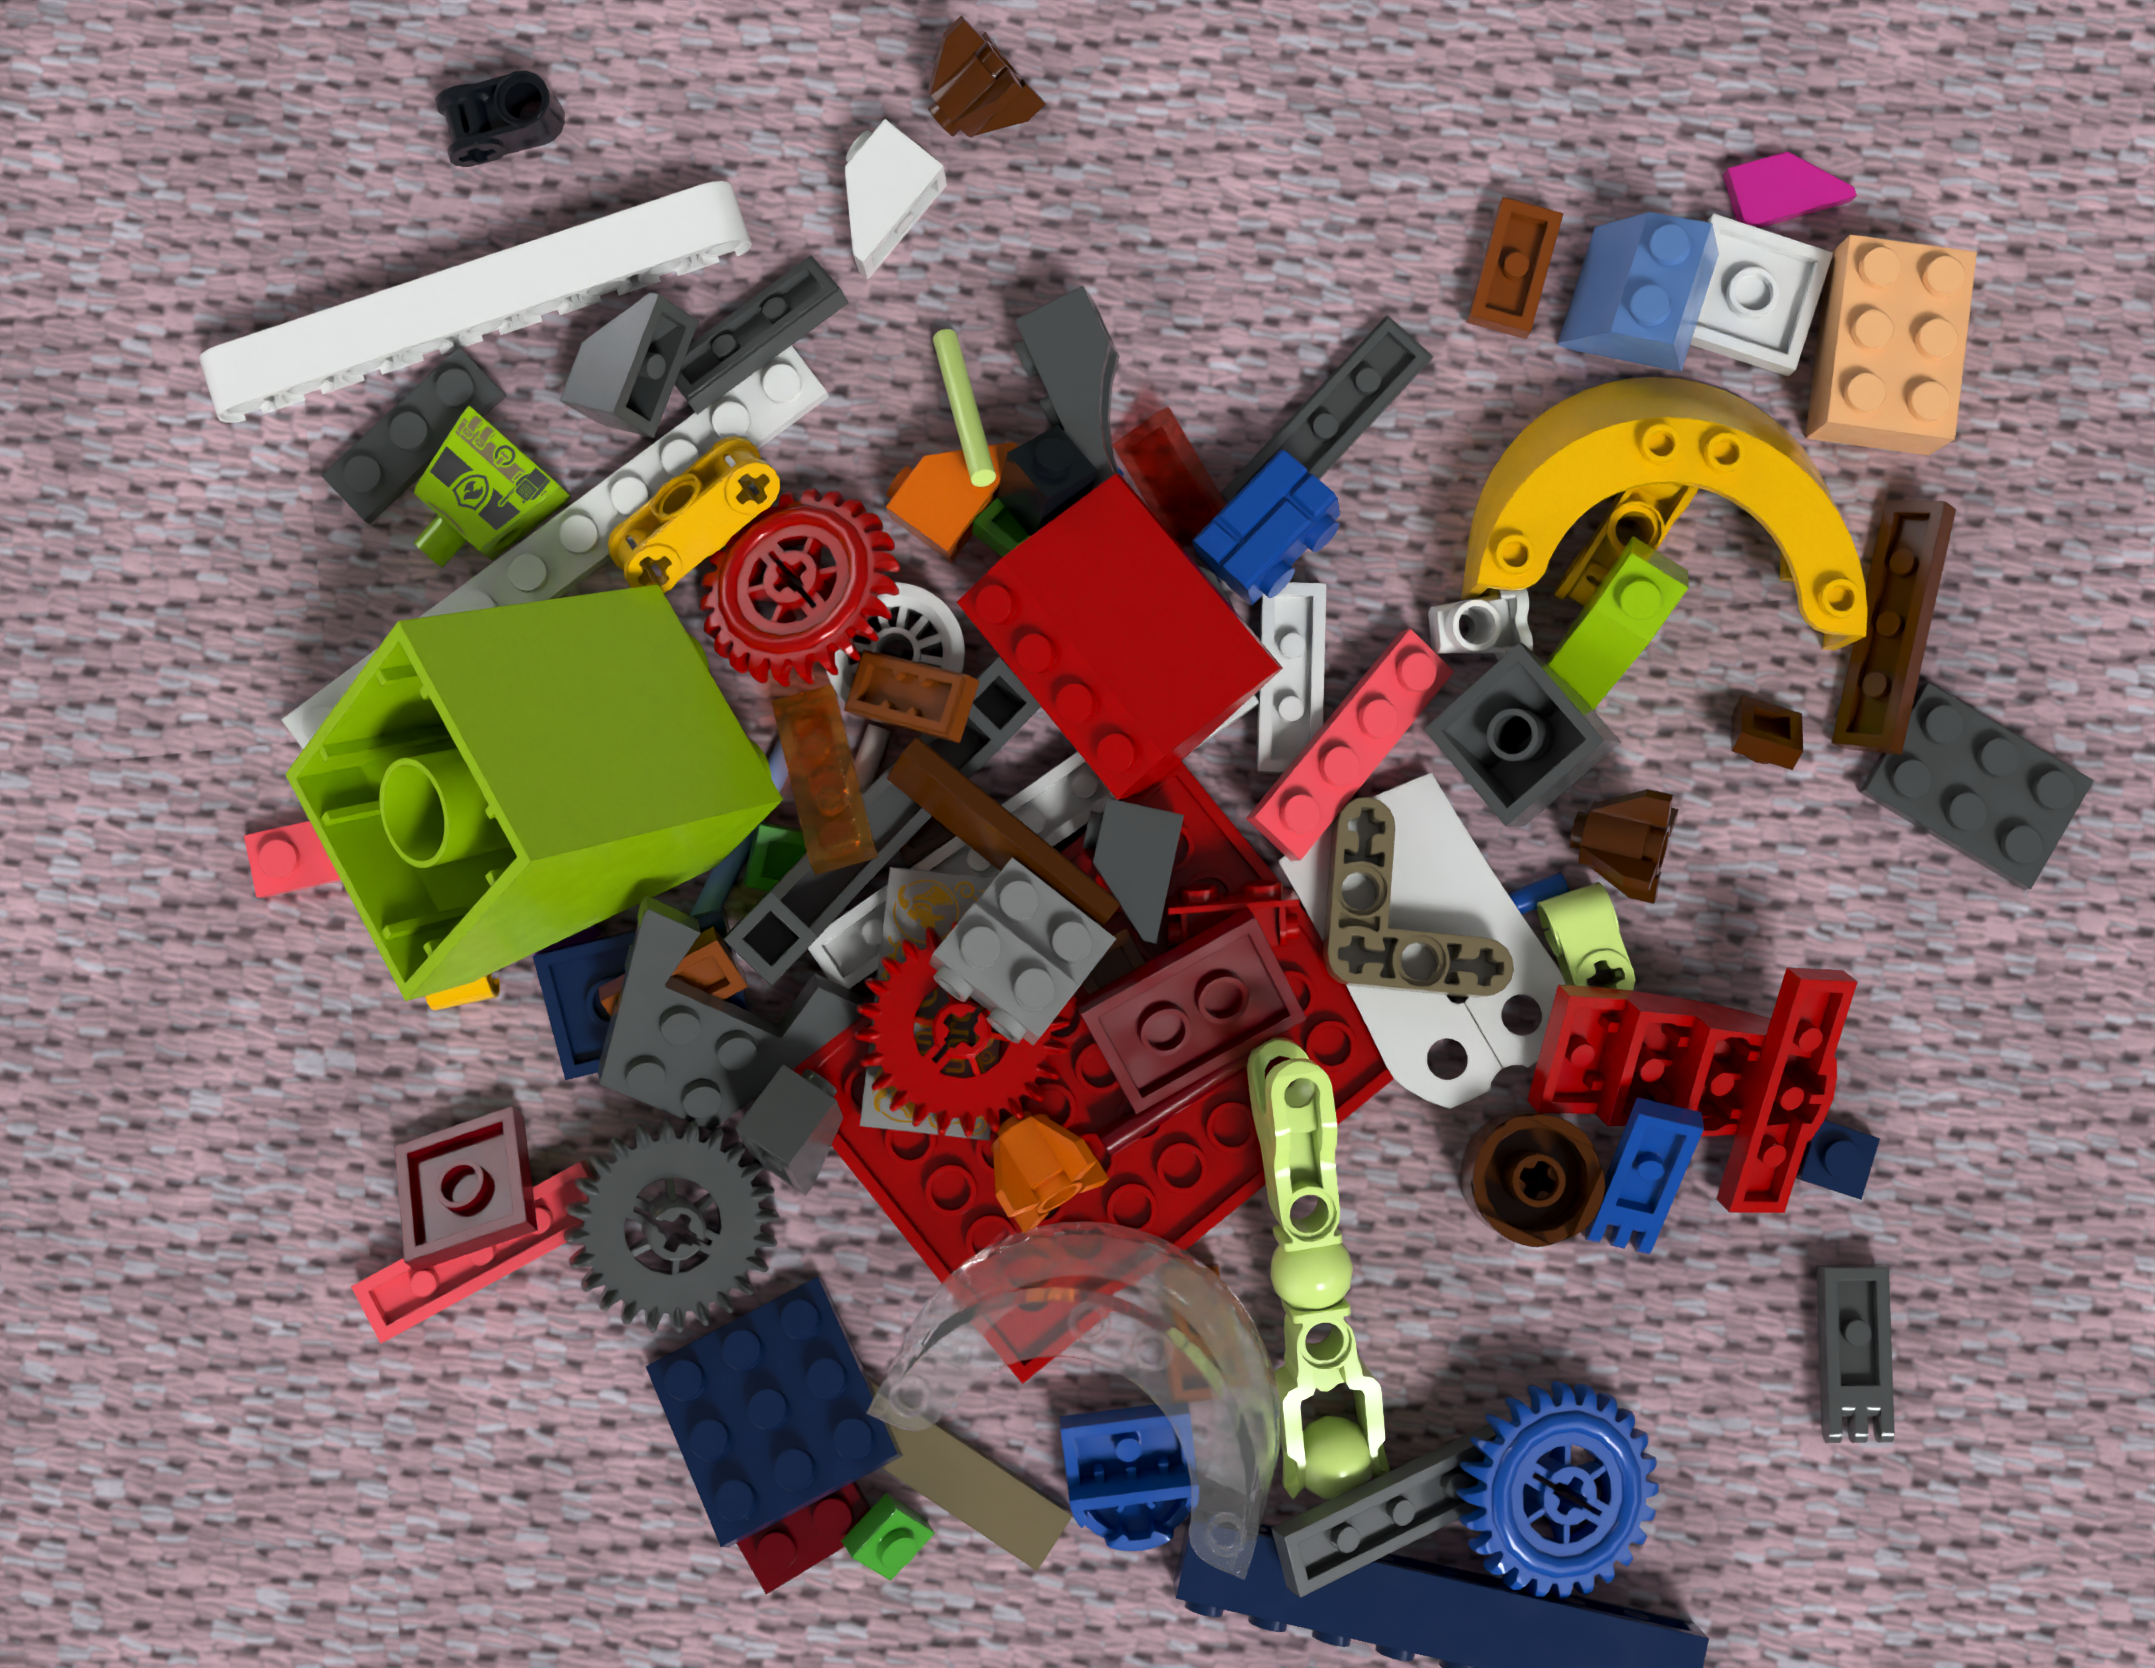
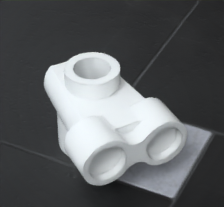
(1493, 622)

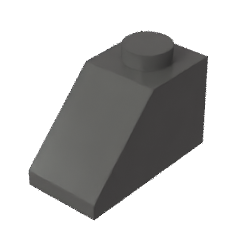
(631, 366)
(1135, 859)
(792, 1126)

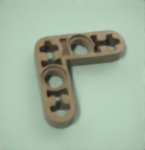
(1371, 924)

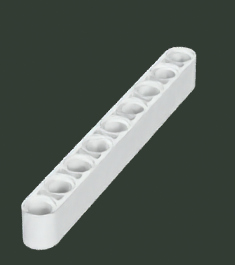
(473, 299)

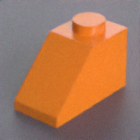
(940, 501)

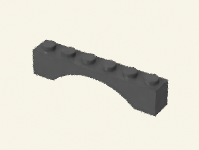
(1077, 365)
(805, 903)

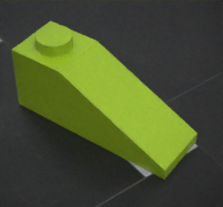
(1618, 620)

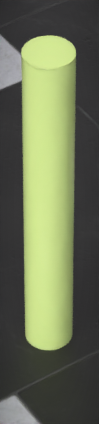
(964, 408)

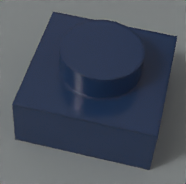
(1838, 1159)

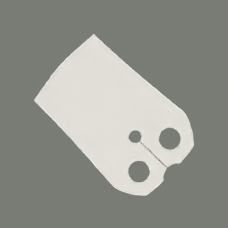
(1445, 889)

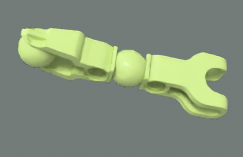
(1312, 1277)

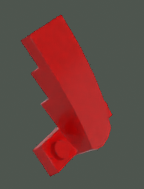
(1740, 1069)

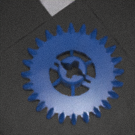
(1507, 1482)

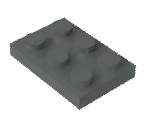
(1978, 787)

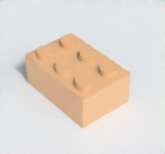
(1891, 345)

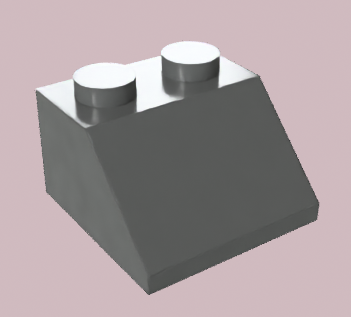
(1521, 736)

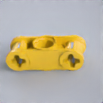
(1650, 507)
(694, 514)

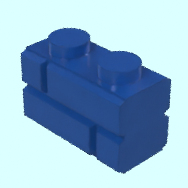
(1269, 529)

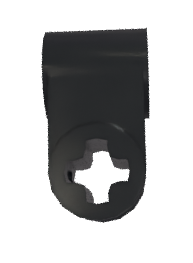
(487, 122)

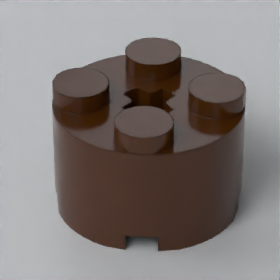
(1559, 1152)

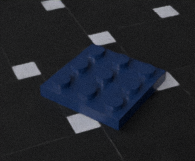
(772, 1412)

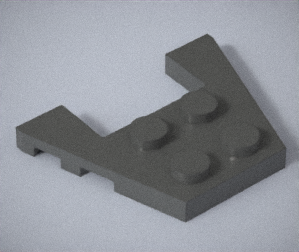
(694, 1049)

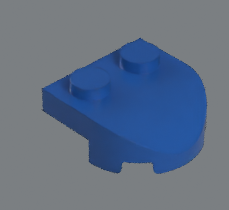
(1126, 1475)

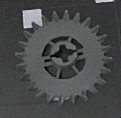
(727, 1252)

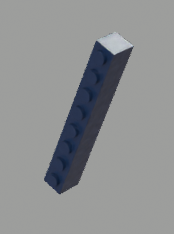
(1441, 1614)

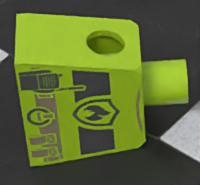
(482, 492)

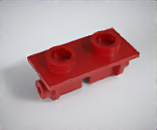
(1203, 907)

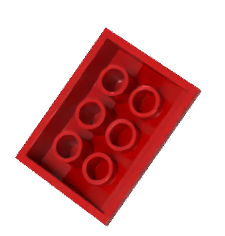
(1119, 637)

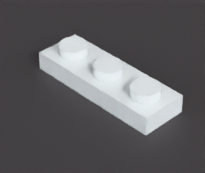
(1294, 698)

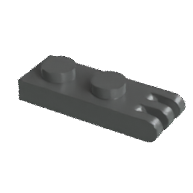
(1855, 1351)

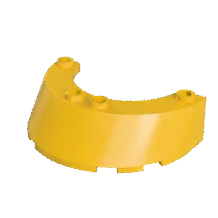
(1666, 434)

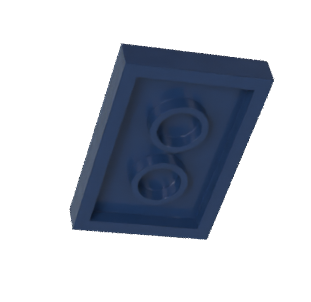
(571, 993)

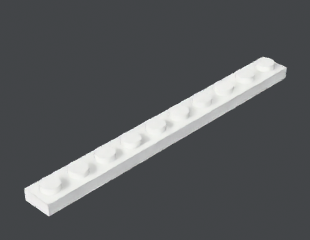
(577, 538)

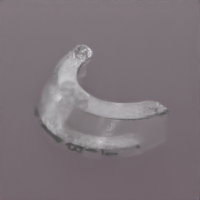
(1127, 1306)

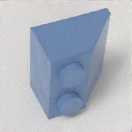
(1642, 290)

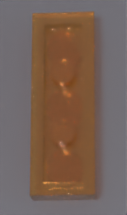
(824, 779)

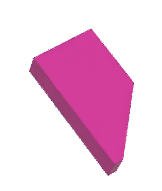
(1782, 190)

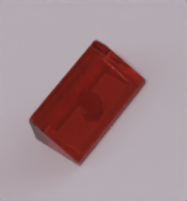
(1170, 476)

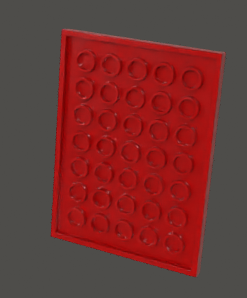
(1172, 1178)

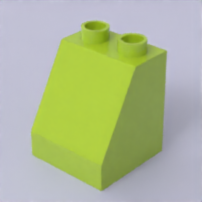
(525, 779)

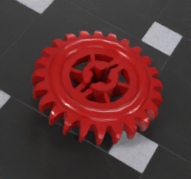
(842, 593)
(919, 1076)

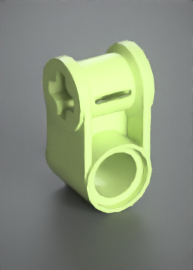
(1586, 934)

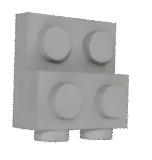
(1020, 953)

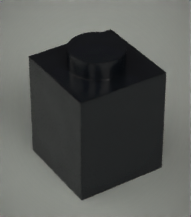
(1044, 479)

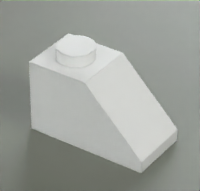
(887, 192)

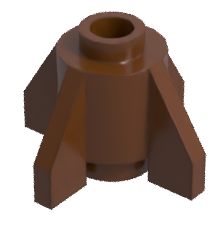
(977, 85)
(1627, 840)

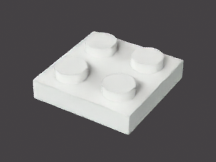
(1760, 296)

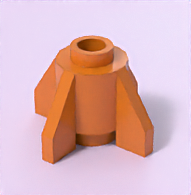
(1040, 1168)

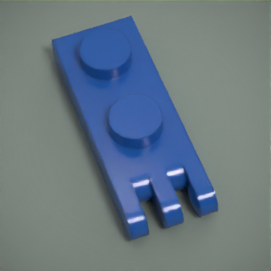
(1646, 1173)

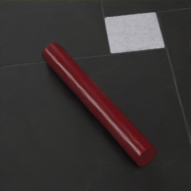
(1137, 1125)

